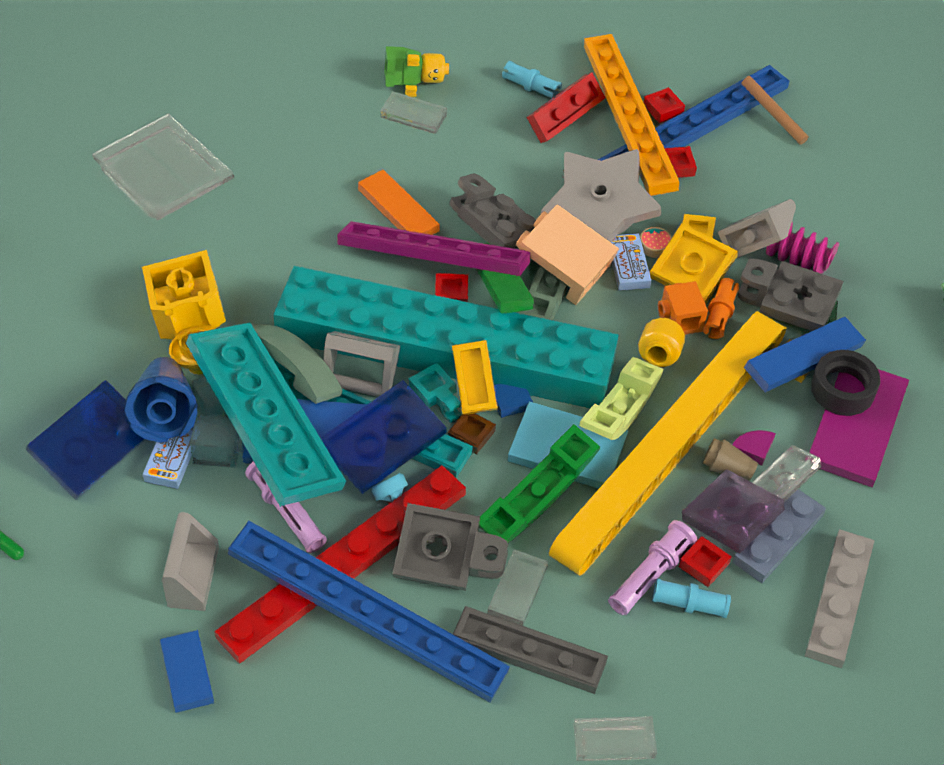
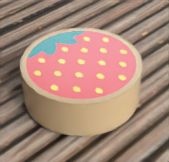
(654, 241)

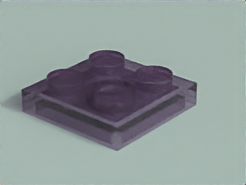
(733, 511)

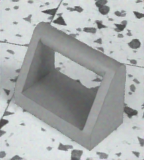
(759, 228)
(364, 347)
(189, 564)

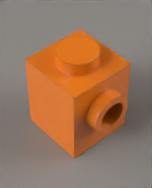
(684, 305)

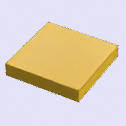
(692, 258)

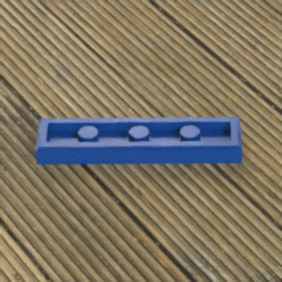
(802, 354)

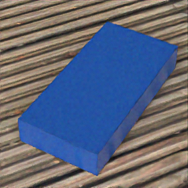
(186, 671)

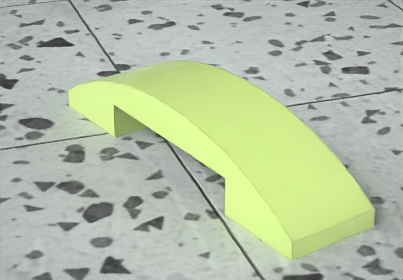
(624, 401)

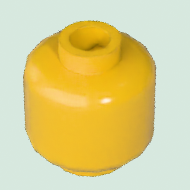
(661, 342)

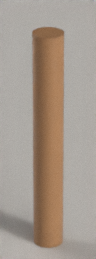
(775, 110)

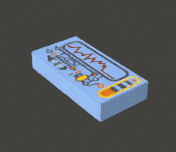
(630, 263)
(169, 461)

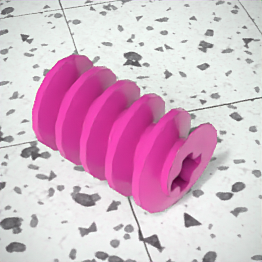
(805, 250)

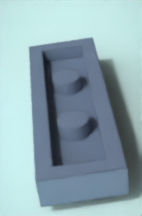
(780, 537)

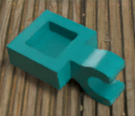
(437, 387)

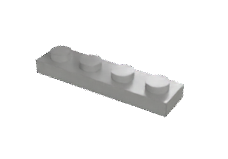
(839, 599)

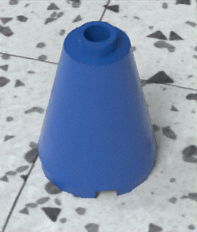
(161, 402)

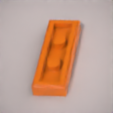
(397, 204)

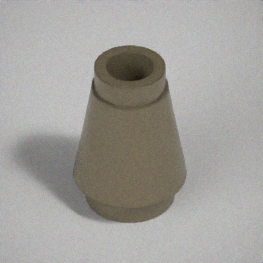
(723, 456)

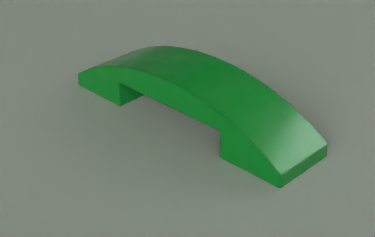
(541, 486)

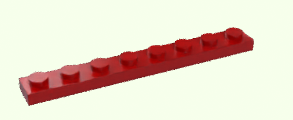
(349, 555)

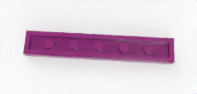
(434, 248)

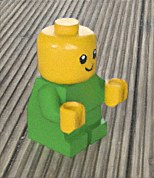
(409, 68)

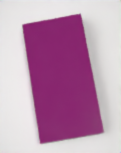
(857, 443)

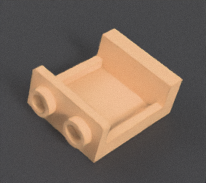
(568, 250)

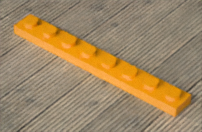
(631, 114)

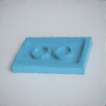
(545, 425)

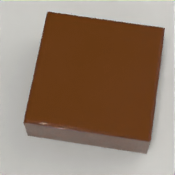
(473, 430)

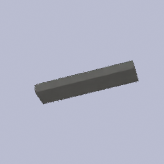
(532, 649)

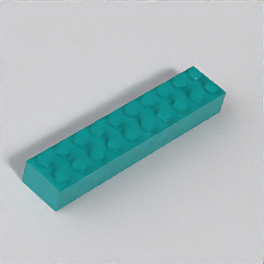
(524, 351)

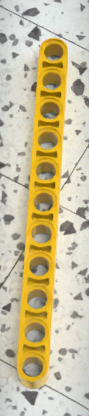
(663, 446)

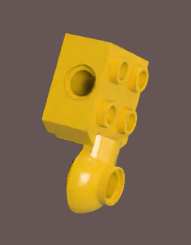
(183, 302)

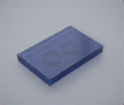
(383, 436)
(86, 441)

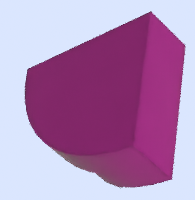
(755, 444)

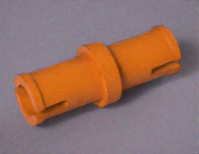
(721, 308)

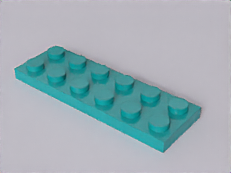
(265, 414)

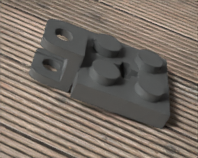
(492, 217)
(779, 293)
(464, 550)

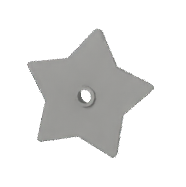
(605, 193)

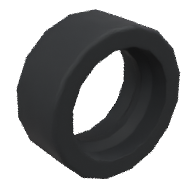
(839, 401)

